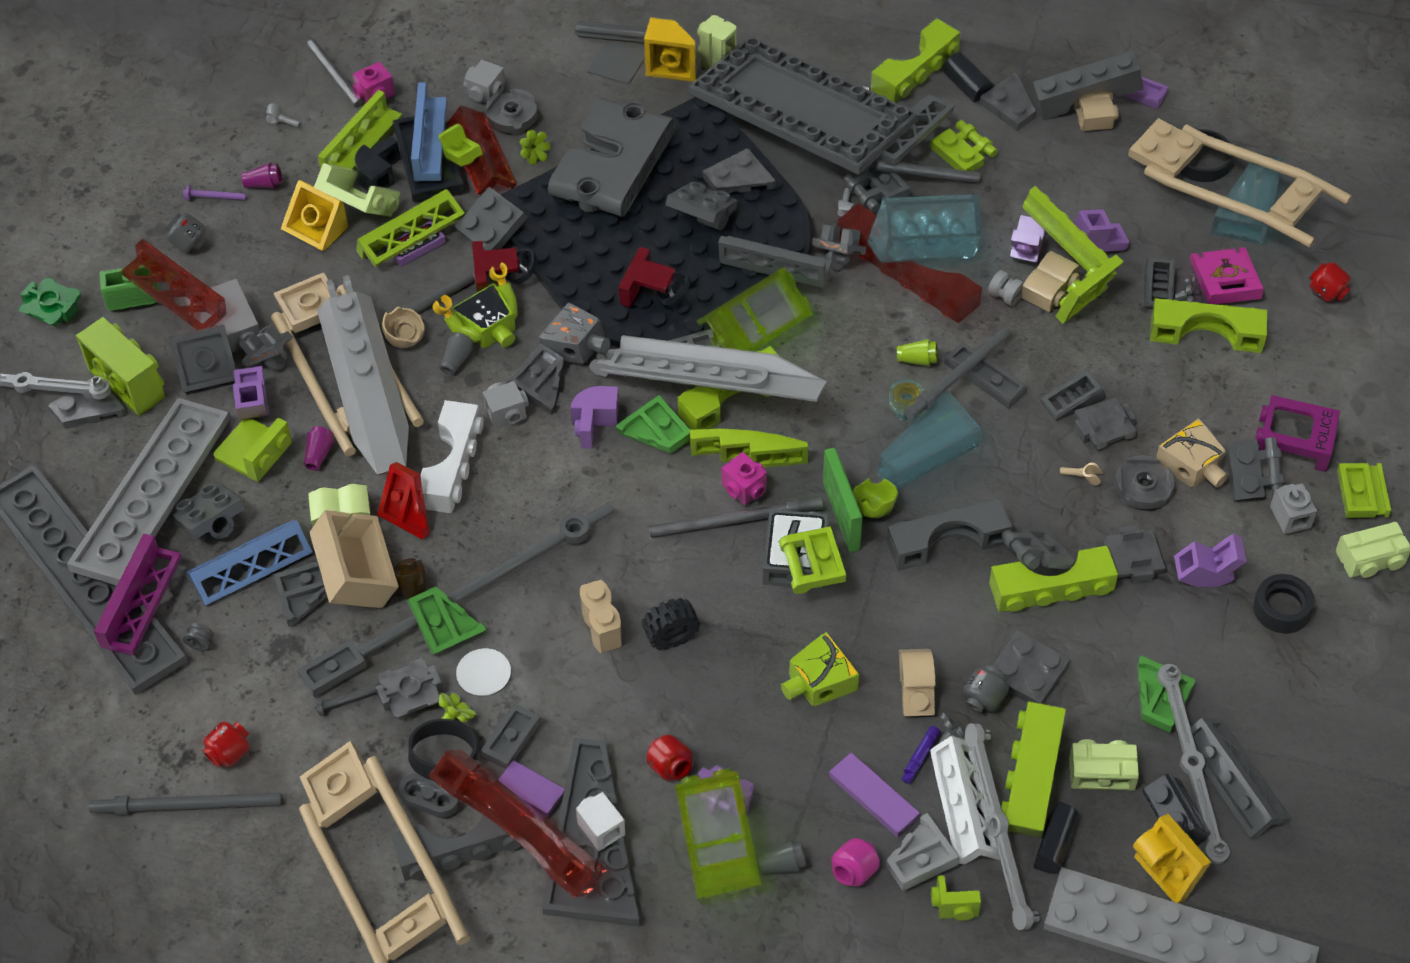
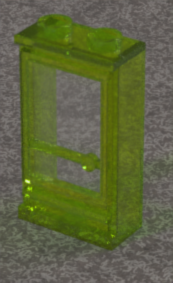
(758, 313)
(718, 834)

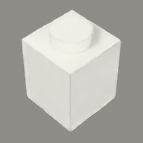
(600, 821)

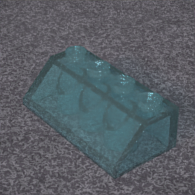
(926, 228)

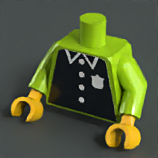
(485, 315)

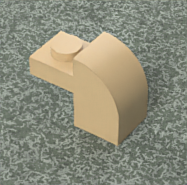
(917, 681)

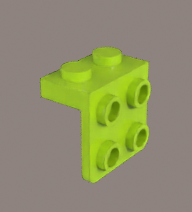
(254, 447)

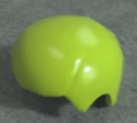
(875, 499)

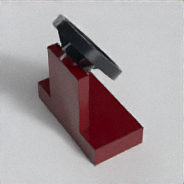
(513, 260)
(651, 275)

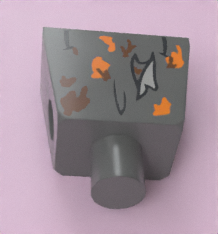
(575, 335)

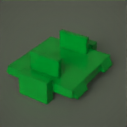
(50, 301)

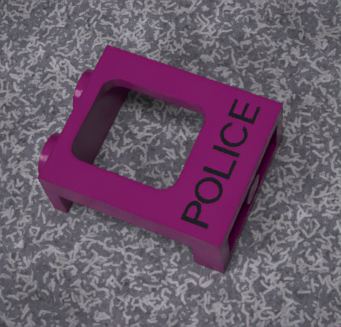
(1322, 436)

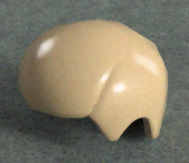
(402, 327)

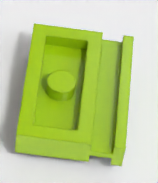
(1363, 490)

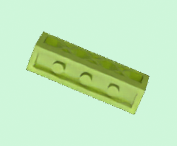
(374, 129)
(408, 222)

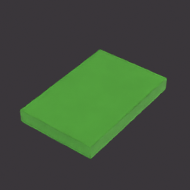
(842, 500)

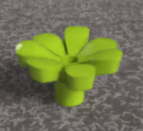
(534, 147)
(454, 708)

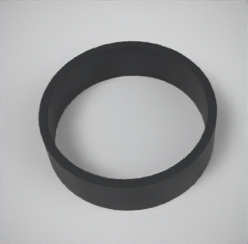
(1208, 175)
(436, 727)

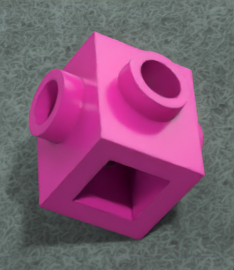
(371, 80)
(744, 479)

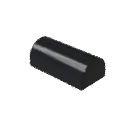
(967, 76)
(1056, 838)

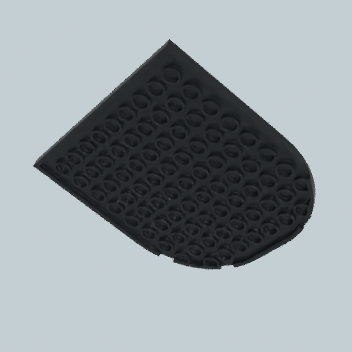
(589, 252)

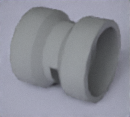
(1006, 288)

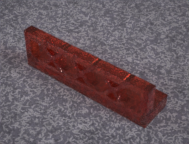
(486, 167)
(177, 277)

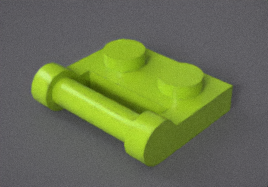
(822, 558)

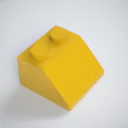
(669, 51)

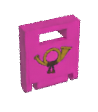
(1223, 269)

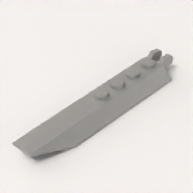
(709, 368)
(364, 377)

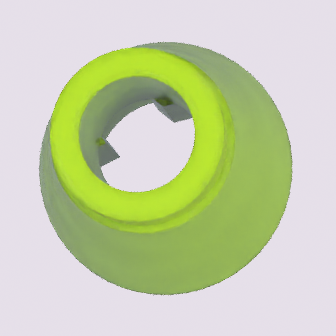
(918, 353)

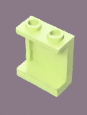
(339, 183)

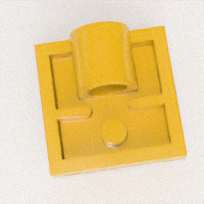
(1171, 858)

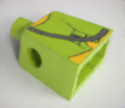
(820, 673)

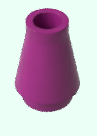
(263, 177)
(318, 445)

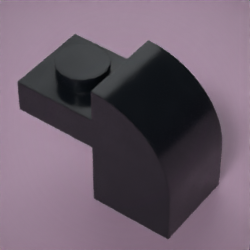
(375, 164)

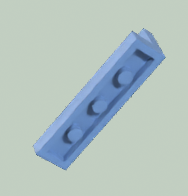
(428, 124)
(244, 551)

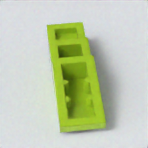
(761, 447)

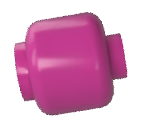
(855, 862)

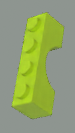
(898, 77)
(1239, 325)
(702, 405)
(1018, 587)

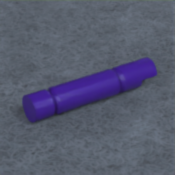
(920, 754)

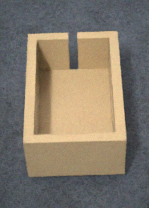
(355, 562)

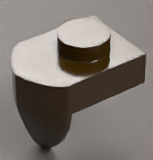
(410, 577)

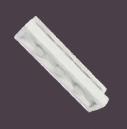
(961, 800)

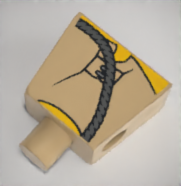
(1194, 456)

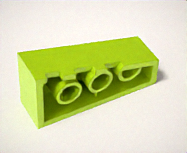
(1034, 768)

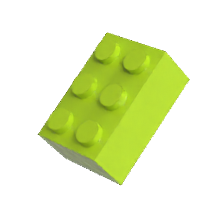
(122, 364)

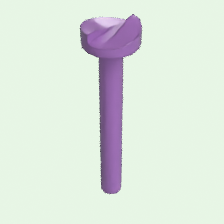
(211, 194)

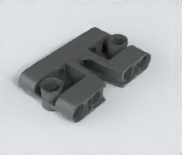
(628, 146)

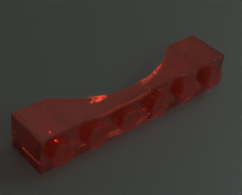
(947, 291)
(553, 850)

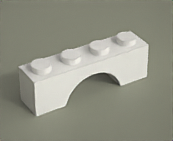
(442, 483)

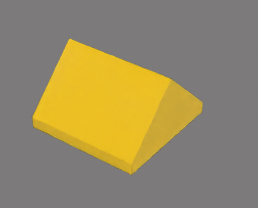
(314, 216)

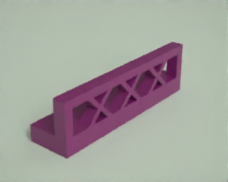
(127, 591)

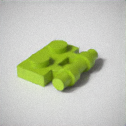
(958, 152)

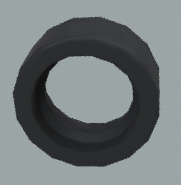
(1284, 584)

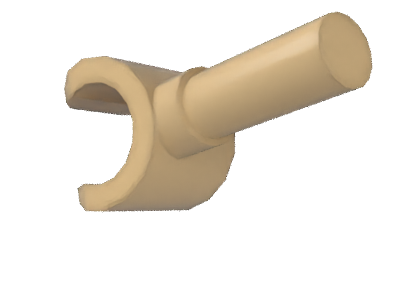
(1088, 472)

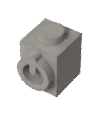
(484, 81)
(505, 404)
(1293, 508)

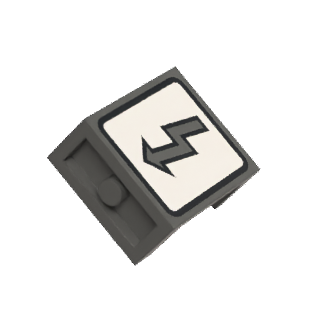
(783, 523)

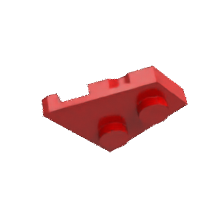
(404, 501)

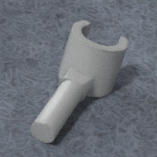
(274, 116)
(844, 205)

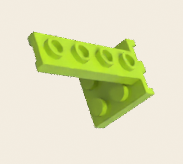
(1076, 242)

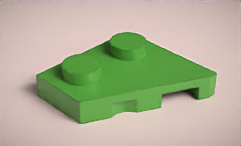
(655, 426)
(442, 620)
(1153, 696)

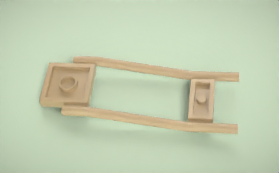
(1169, 150)
(300, 312)
(336, 789)

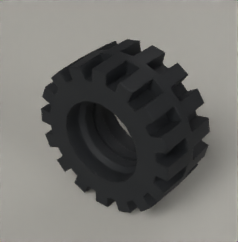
(671, 623)

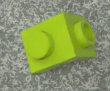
(458, 147)
(957, 905)

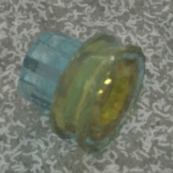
(902, 395)

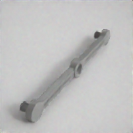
(97, 388)
(1169, 677)
(998, 826)

